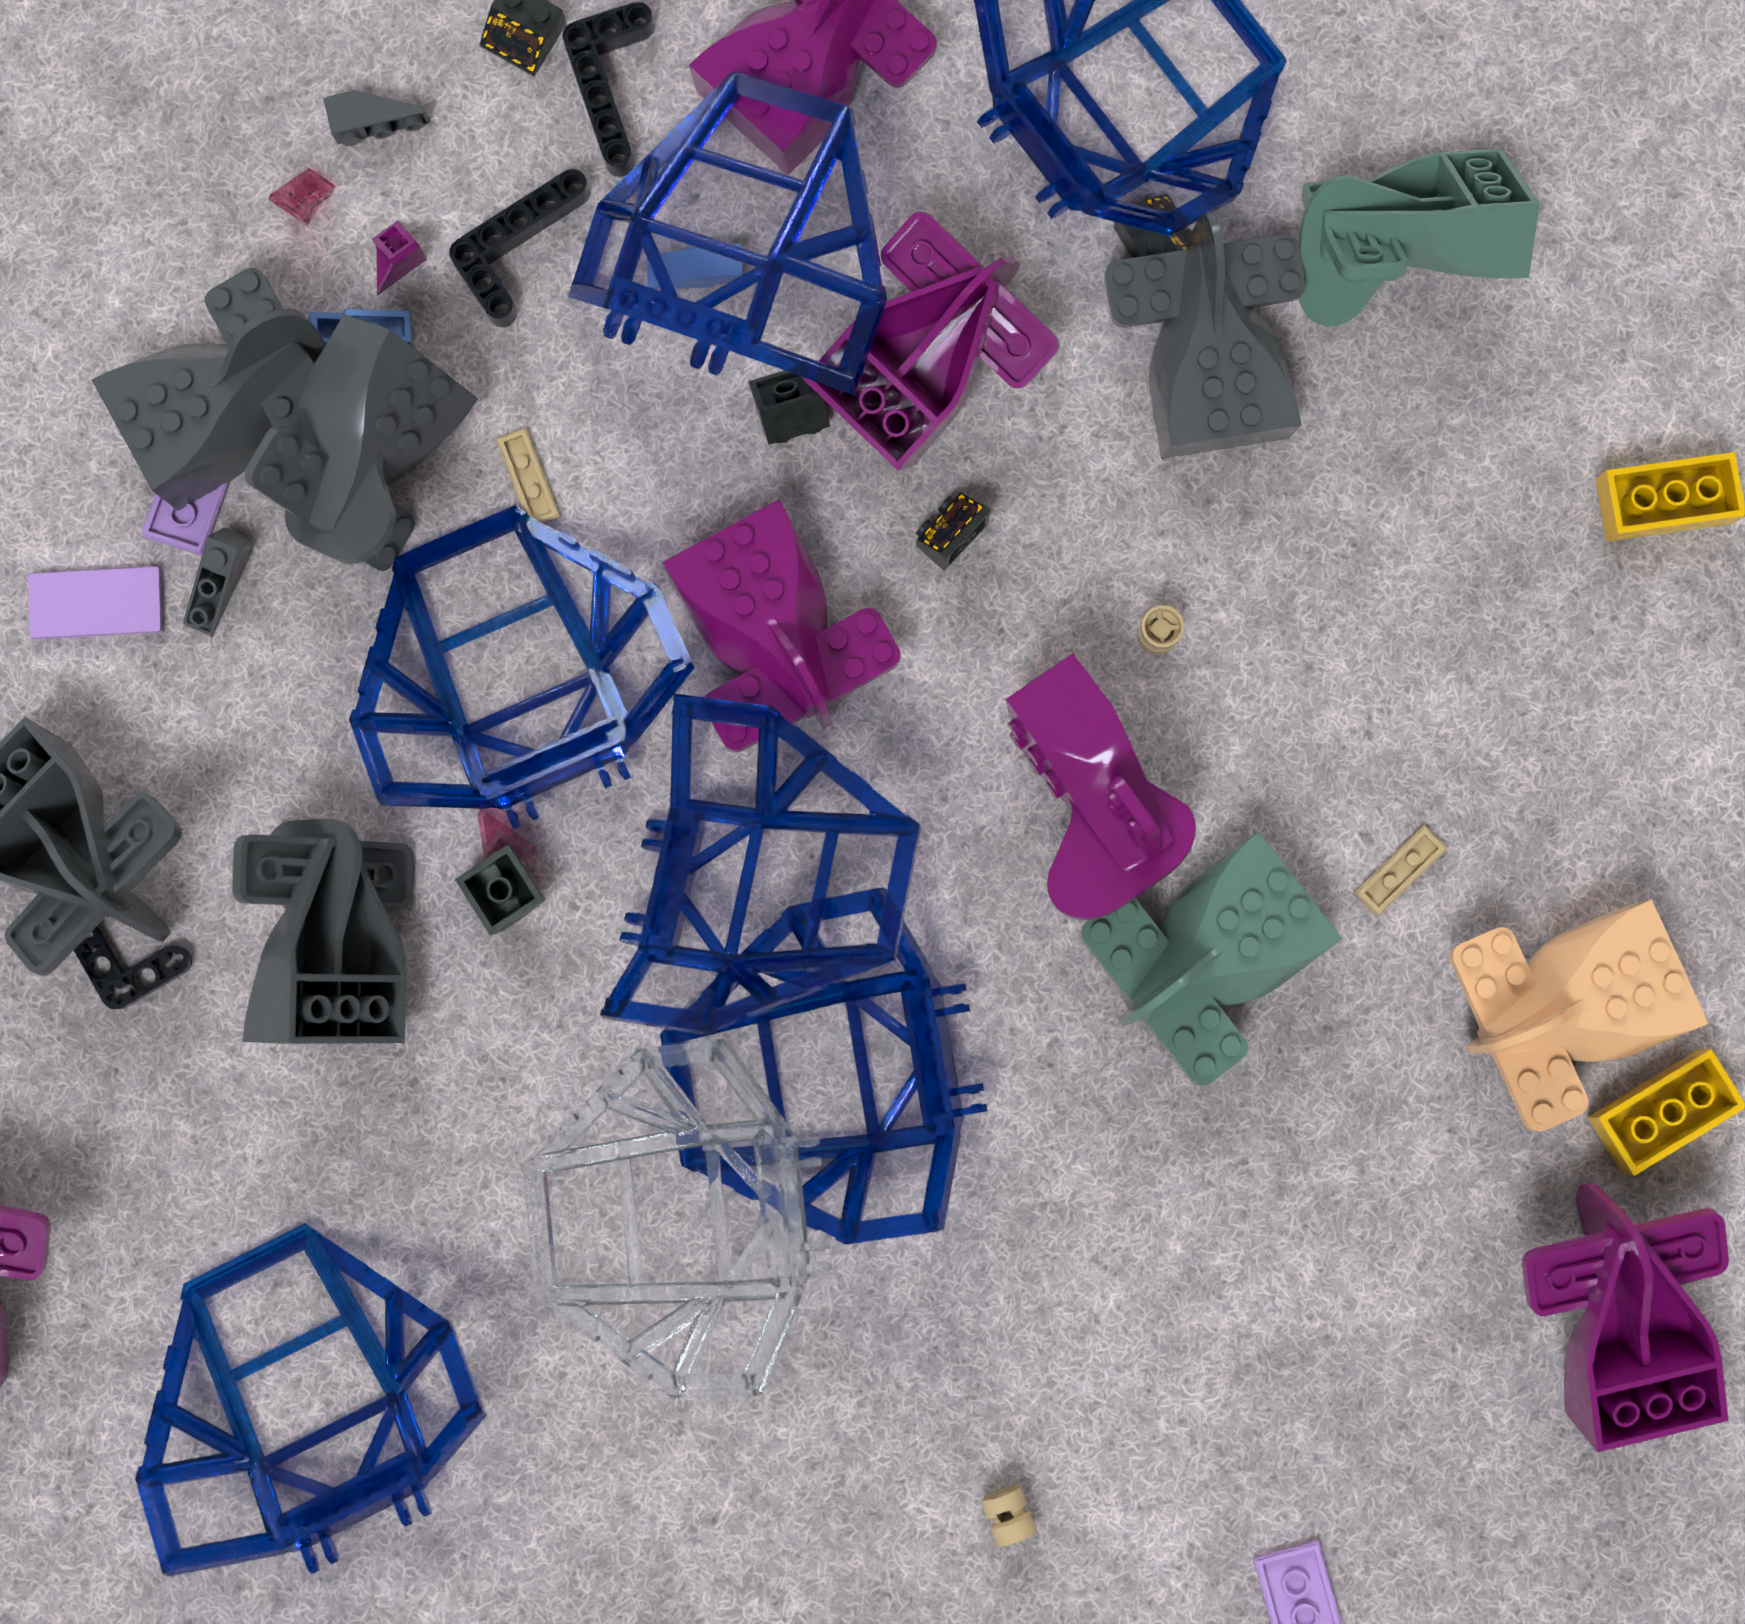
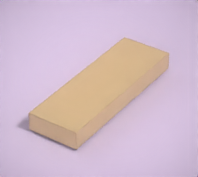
(527, 476)
(1400, 871)

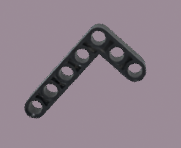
(596, 83)
(512, 237)

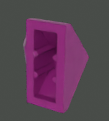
(395, 255)

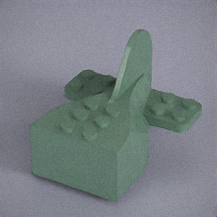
(1432, 213)
(1219, 945)

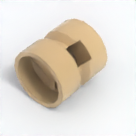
(1160, 630)
(1011, 1527)

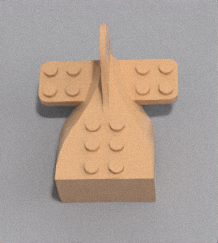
(1578, 999)

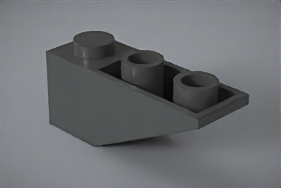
(364, 115)
(216, 579)

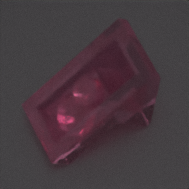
(302, 195)
(494, 833)

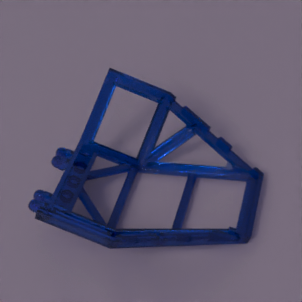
(1066, 164)
(785, 256)
(533, 769)
(682, 857)
(932, 1077)
(333, 1507)

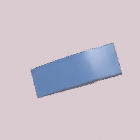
(697, 268)
(394, 320)

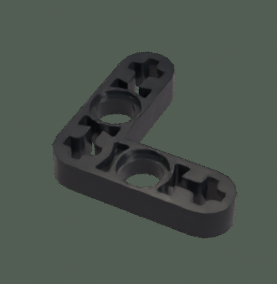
(117, 977)

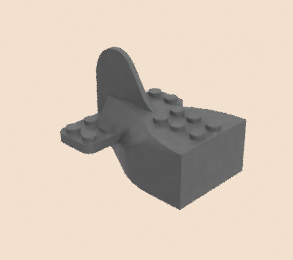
(1216, 362)
(206, 406)
(362, 423)
(64, 852)
(334, 956)

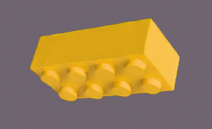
(1670, 496)
(1667, 1112)

